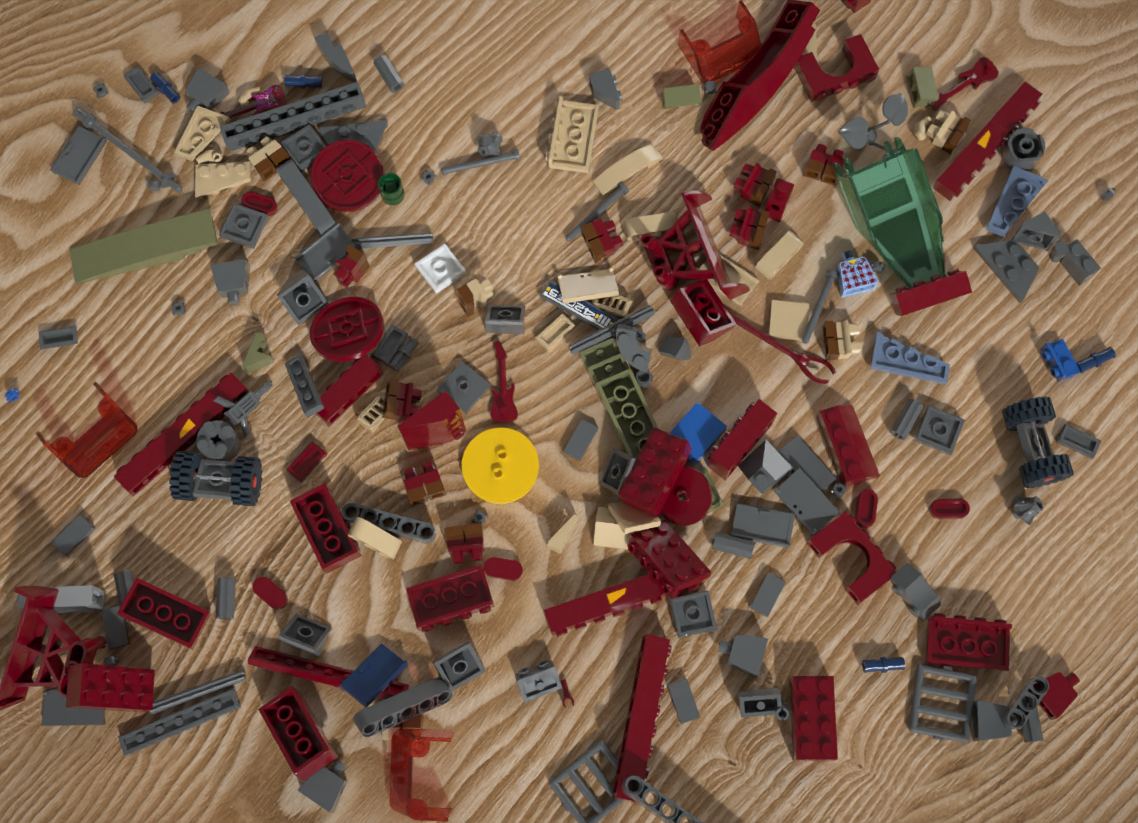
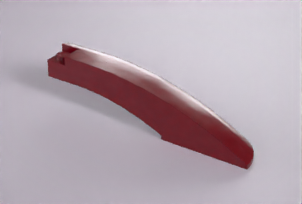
(761, 76)

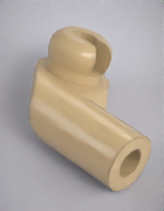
(247, 94)
(919, 128)
(211, 156)

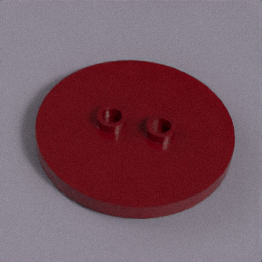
(346, 175)
(347, 329)

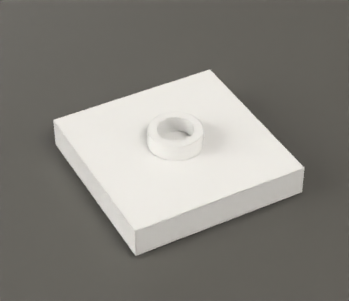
(440, 268)

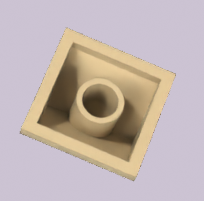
(608, 531)

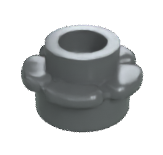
(648, 378)

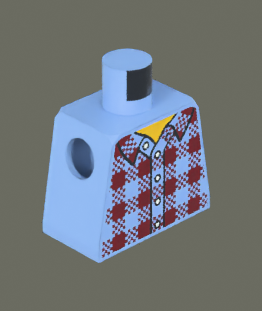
(855, 275)

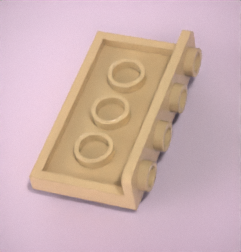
(572, 136)

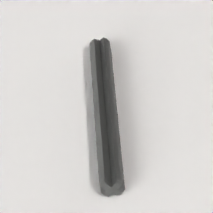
(393, 240)
(610, 330)
(198, 691)

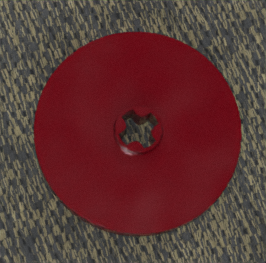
(698, 498)

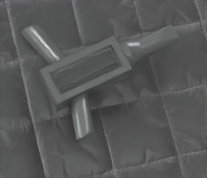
(238, 411)

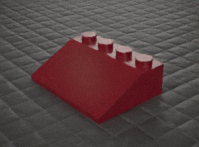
(433, 424)

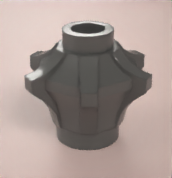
(489, 144)
(1027, 508)

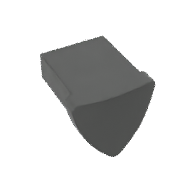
(675, 348)

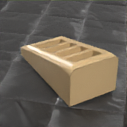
(615, 311)
(367, 413)
(561, 537)

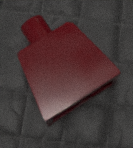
(779, 196)
(1059, 694)

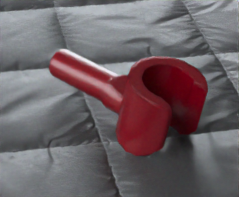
(566, 693)

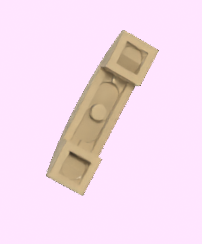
(626, 167)

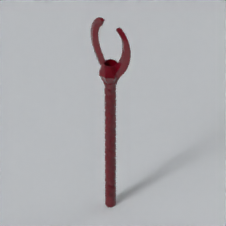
(800, 358)

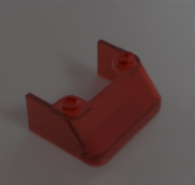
(726, 57)
(98, 442)
(404, 746)

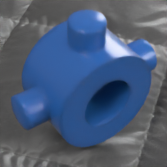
(12, 395)

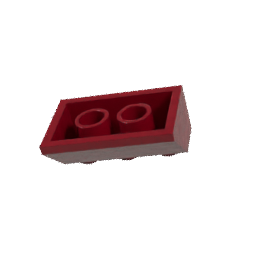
(702, 312)

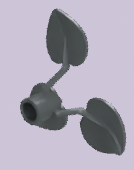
(857, 131)

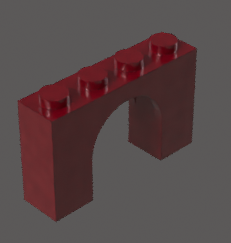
(820, 85)
(846, 530)

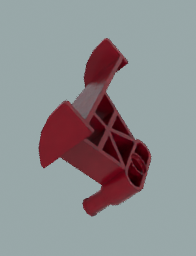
(670, 276)
(29, 645)

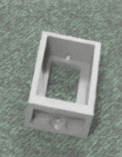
(75, 599)

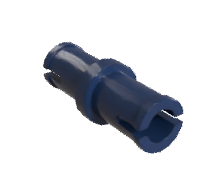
(303, 81)
(165, 87)
(1096, 359)
(883, 664)

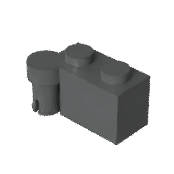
(1076, 260)
(763, 703)

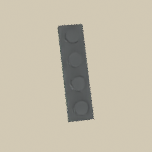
(304, 386)

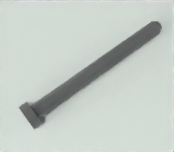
(481, 162)
(622, 189)
(831, 276)

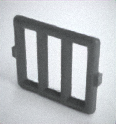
(916, 708)
(569, 771)

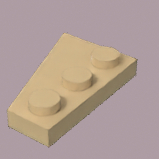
(200, 132)
(219, 176)

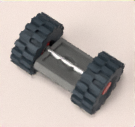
(1029, 420)
(215, 479)

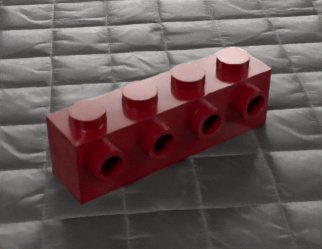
(930, 293)
(348, 388)

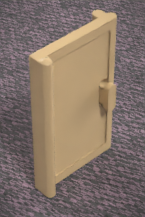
(736, 275)
(588, 285)

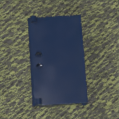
(378, 673)

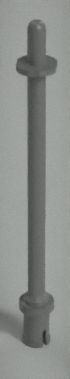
(89, 121)

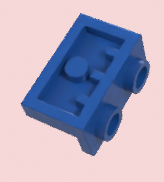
(1060, 360)

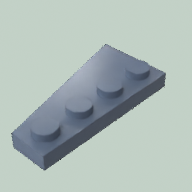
(1016, 196)
(901, 360)

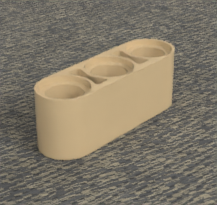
(655, 225)
(779, 255)
(374, 538)

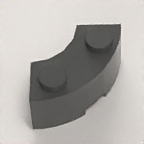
(631, 348)
(915, 592)

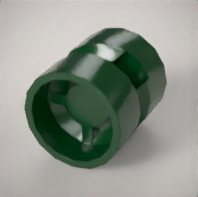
(391, 189)

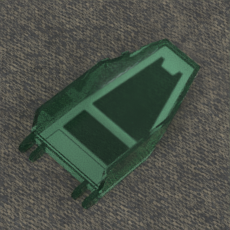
(897, 212)

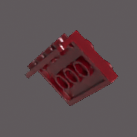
(667, 558)
(450, 598)
(968, 642)

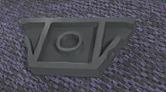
(366, 132)
(1010, 265)

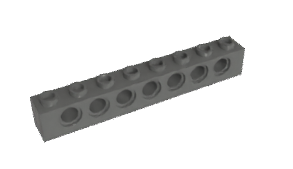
(293, 116)

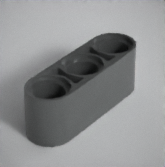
(1033, 697)

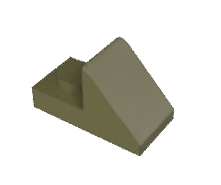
(255, 358)

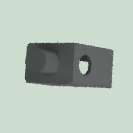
(205, 91)
(231, 279)
(745, 653)
(988, 721)
(325, 786)

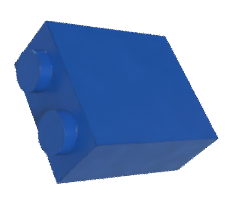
(701, 431)

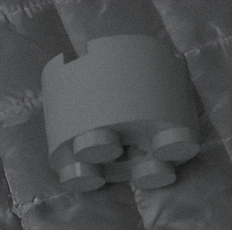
(1023, 149)
(209, 438)

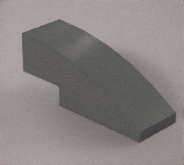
(335, 56)

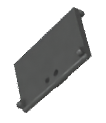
(82, 152)
(321, 254)
(800, 456)
(806, 501)
(770, 527)
(57, 714)

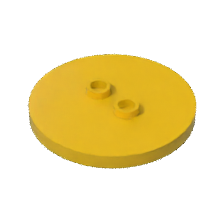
(500, 465)

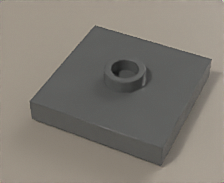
(303, 147)
(243, 225)
(464, 387)
(939, 430)
(693, 614)

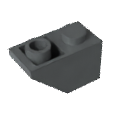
(604, 88)

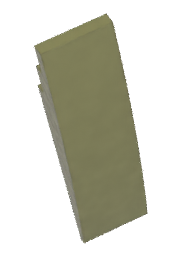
(144, 247)
(619, 395)

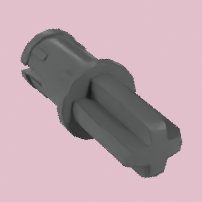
(404, 353)

